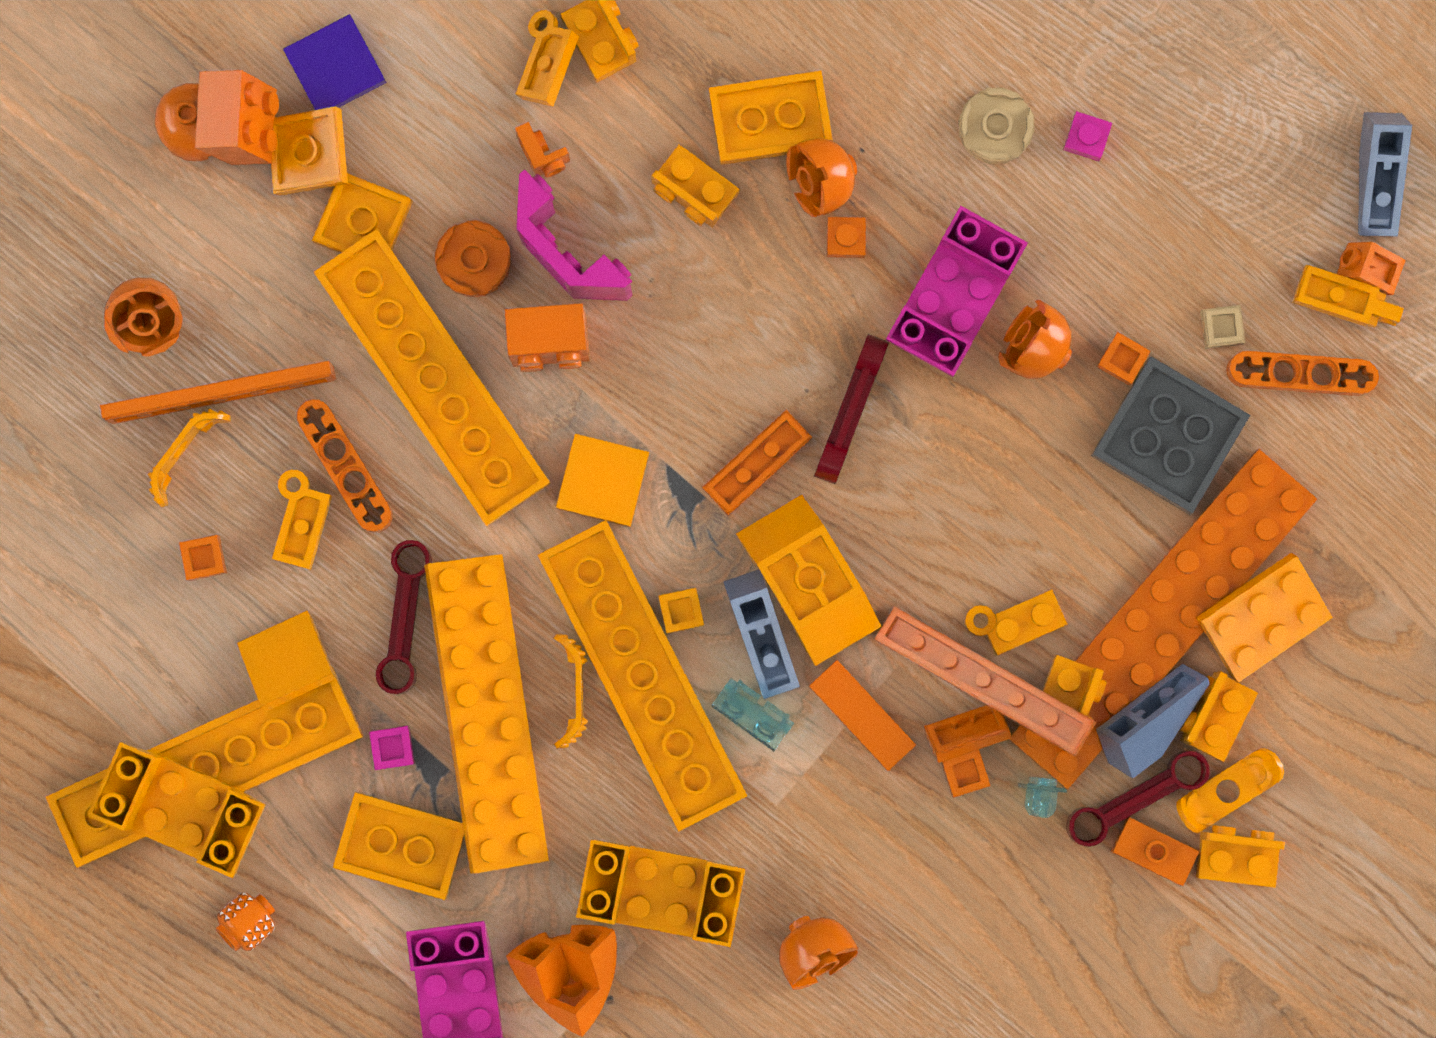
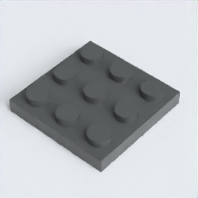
(1170, 435)

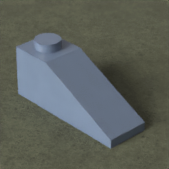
(1382, 172)
(761, 634)
(1149, 723)

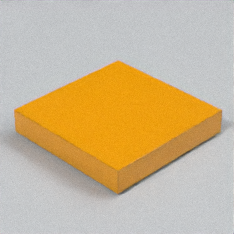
(309, 151)
(357, 211)
(602, 480)
(286, 661)

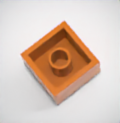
(236, 117)
(547, 336)

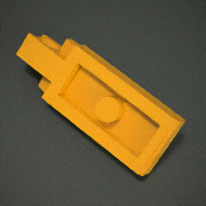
(1344, 298)

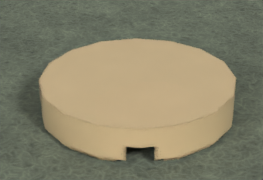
(996, 125)

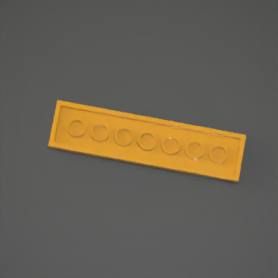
(432, 377)
(642, 675)
(486, 713)
(235, 749)

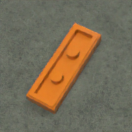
(757, 463)
(862, 715)

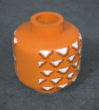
(245, 921)

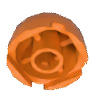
(177, 122)
(823, 174)
(143, 316)
(1038, 342)
(815, 949)

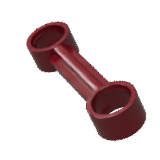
(851, 409)
(403, 618)
(1138, 798)

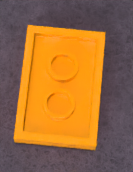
(768, 116)
(1264, 617)
(400, 846)

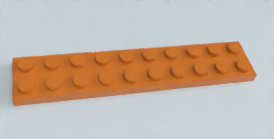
(1161, 614)

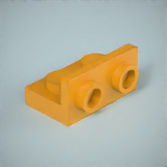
(601, 38)
(694, 187)
(1074, 684)
(1218, 716)
(1239, 858)

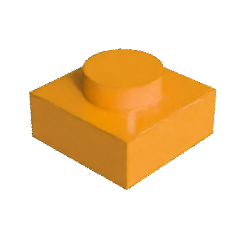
(681, 610)

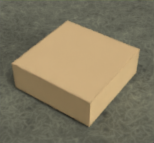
(1222, 326)

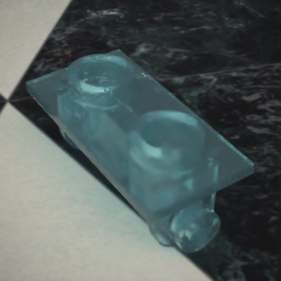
(740, 706)
(1041, 796)

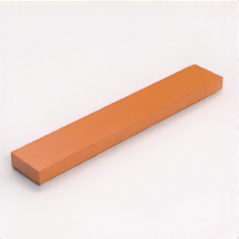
(218, 392)
(985, 681)

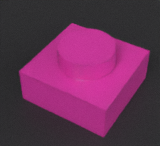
(1087, 136)
(392, 748)

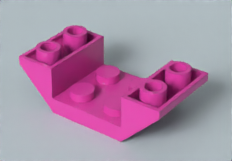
(599, 282)
(956, 291)
(455, 981)

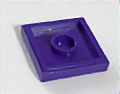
(334, 64)

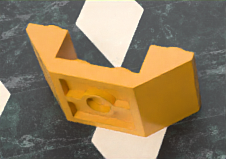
(809, 579)
(177, 808)
(660, 892)

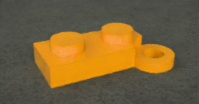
(547, 60)
(301, 523)
(1018, 623)

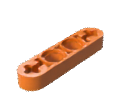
(1302, 368)
(347, 464)

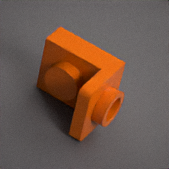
(535, 146)
(1371, 265)

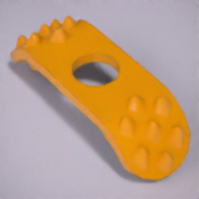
(159, 476)
(576, 657)
(1252, 776)

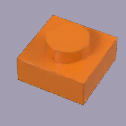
(846, 237)
(1123, 358)
(203, 557)
(965, 773)

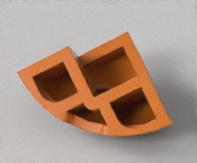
(568, 973)

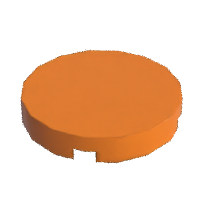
(473, 258)

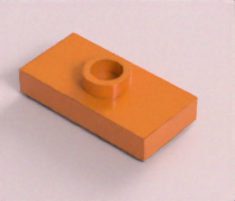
(966, 732)
(1155, 851)

